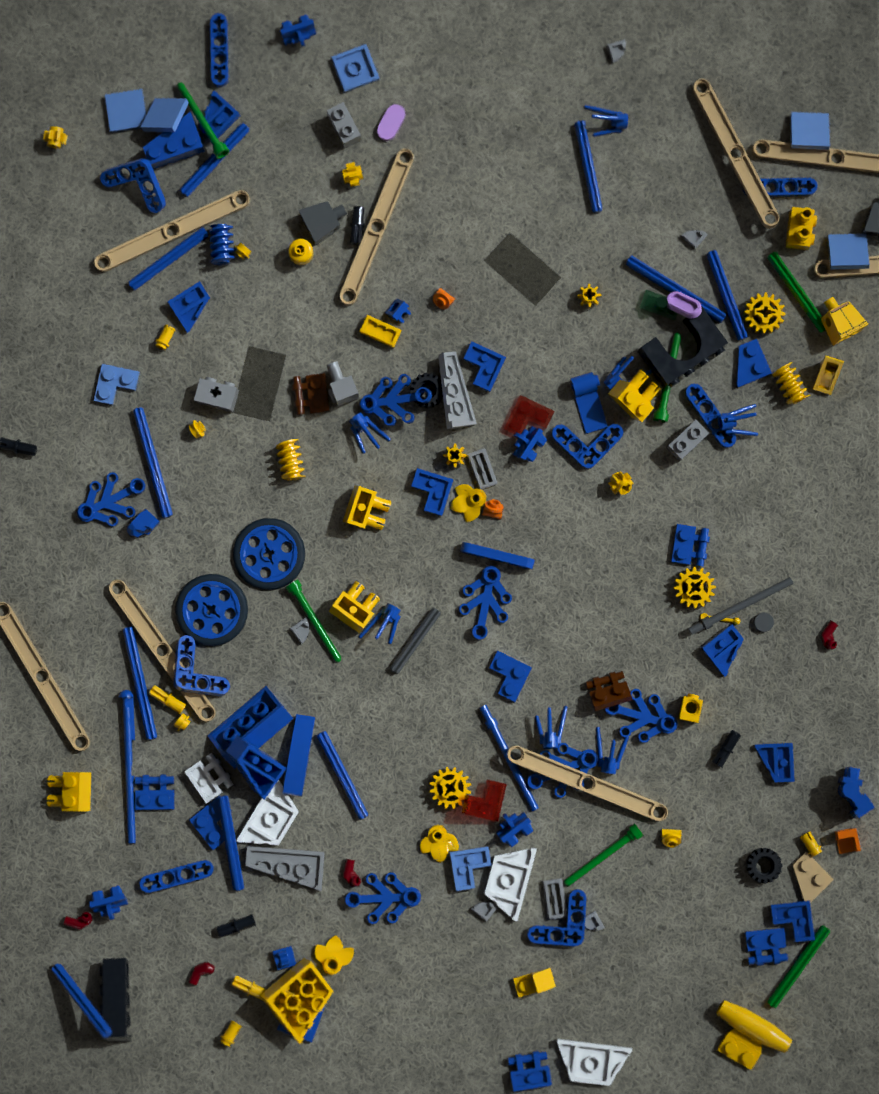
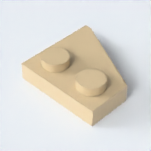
(810, 877)

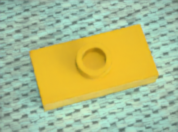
(380, 331)

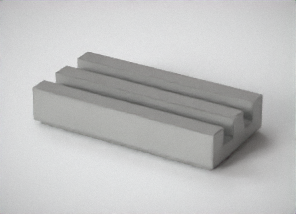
(487, 484)
(557, 915)

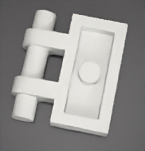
(204, 782)

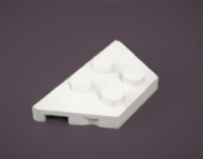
(270, 819)
(509, 880)
(592, 1061)

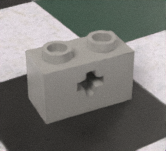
(344, 125)
(225, 401)
(687, 440)

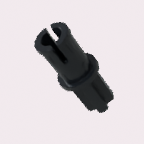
(357, 225)
(18, 446)
(726, 748)
(236, 925)

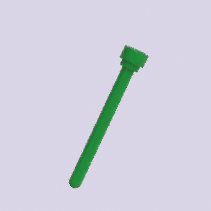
(219, 149)
(661, 412)
(295, 589)
(632, 834)

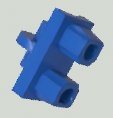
(298, 32)
(526, 442)
(513, 825)
(109, 905)

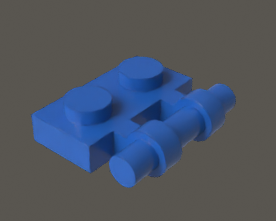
(684, 542)
(154, 799)
(763, 940)
(530, 1077)

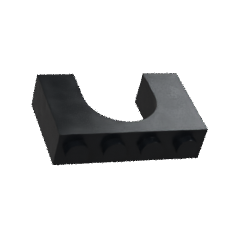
(668, 369)

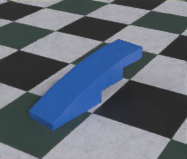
(299, 755)

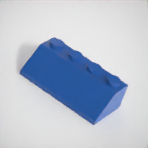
(254, 722)

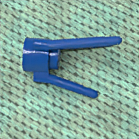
(618, 120)
(613, 377)
(728, 421)
(360, 424)
(389, 614)
(549, 739)
(609, 763)

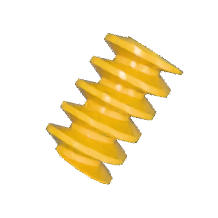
(790, 384)
(290, 460)

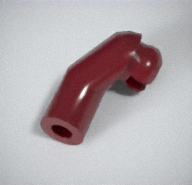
(827, 635)
(349, 874)
(79, 923)
(199, 970)

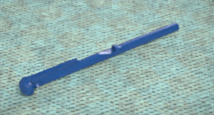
(129, 735)

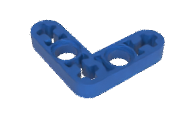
(141, 177)
(584, 450)
(187, 673)
(571, 926)

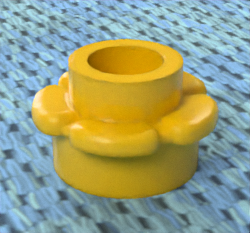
(242, 251)
(197, 429)
(182, 722)

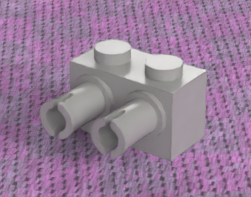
(342, 388)

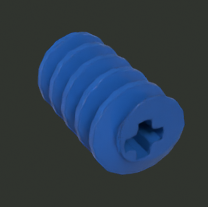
(221, 244)

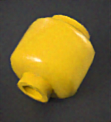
(300, 258)

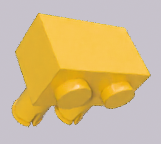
(800, 228)
(630, 400)
(360, 506)
(351, 611)
(75, 791)

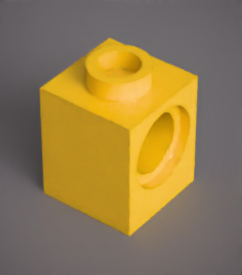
(691, 717)

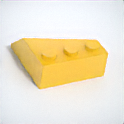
(298, 998)

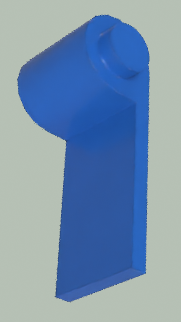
(588, 401)

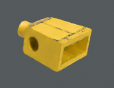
(842, 321)

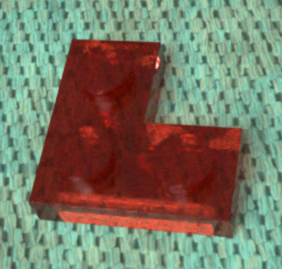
(526, 411)
(488, 806)

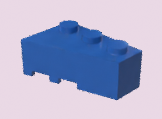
(175, 145)
(256, 766)

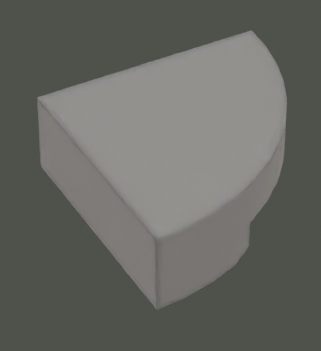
(616, 50)
(694, 237)
(301, 630)
(485, 909)
(593, 922)

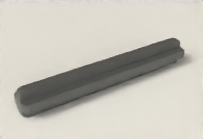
(415, 640)

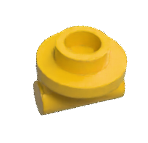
(671, 837)

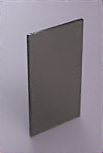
(522, 269)
(259, 383)

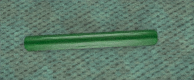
(796, 290)
(798, 967)

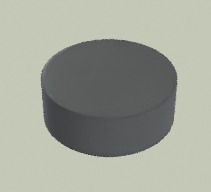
(763, 622)

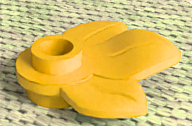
(465, 503)
(439, 846)
(333, 952)

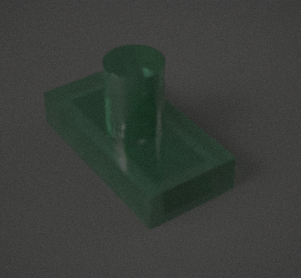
(657, 304)

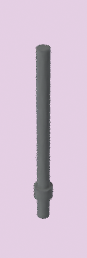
(708, 622)

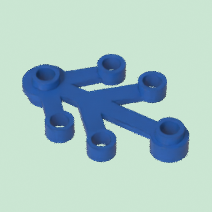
(393, 400)
(108, 500)
(486, 598)
(645, 717)
(580, 762)
(386, 898)

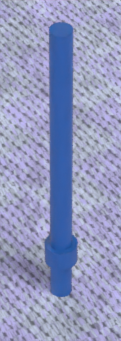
(491, 724)

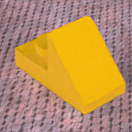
(828, 374)
(534, 982)

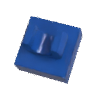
(397, 309)
(284, 957)

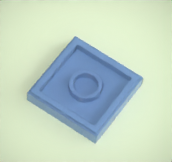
(355, 68)
(125, 110)
(164, 115)
(809, 130)
(848, 251)

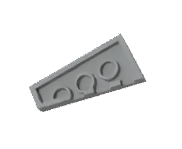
(455, 395)
(293, 865)

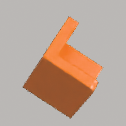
(847, 840)

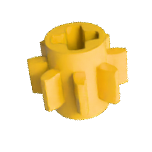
(55, 137)
(352, 174)
(585, 299)
(460, 454)
(621, 483)

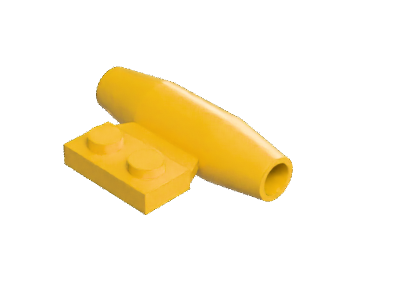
(749, 1034)

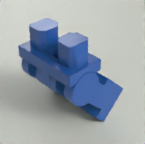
(850, 790)

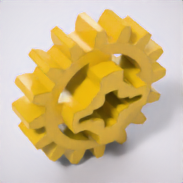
(756, 313)
(701, 594)
(439, 780)

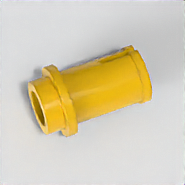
(165, 337)
(811, 844)
(230, 1033)

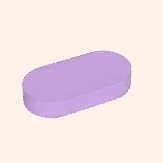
(391, 122)
(684, 304)

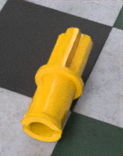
(167, 699)
(248, 987)

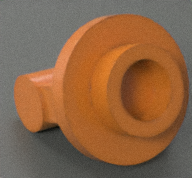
(442, 299)
(493, 509)

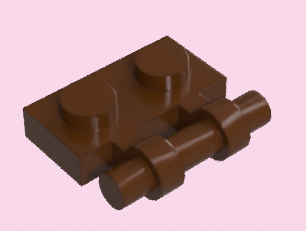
(316, 394)
(609, 695)

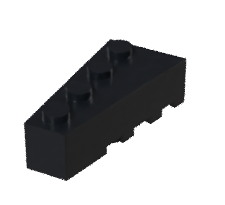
(115, 998)

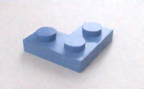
(111, 378)
(464, 862)

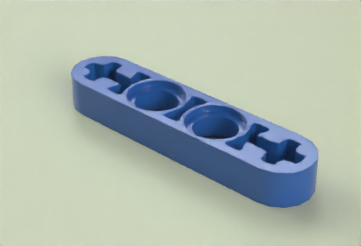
(219, 50)
(780, 183)
(707, 417)
(497, 555)
(176, 874)

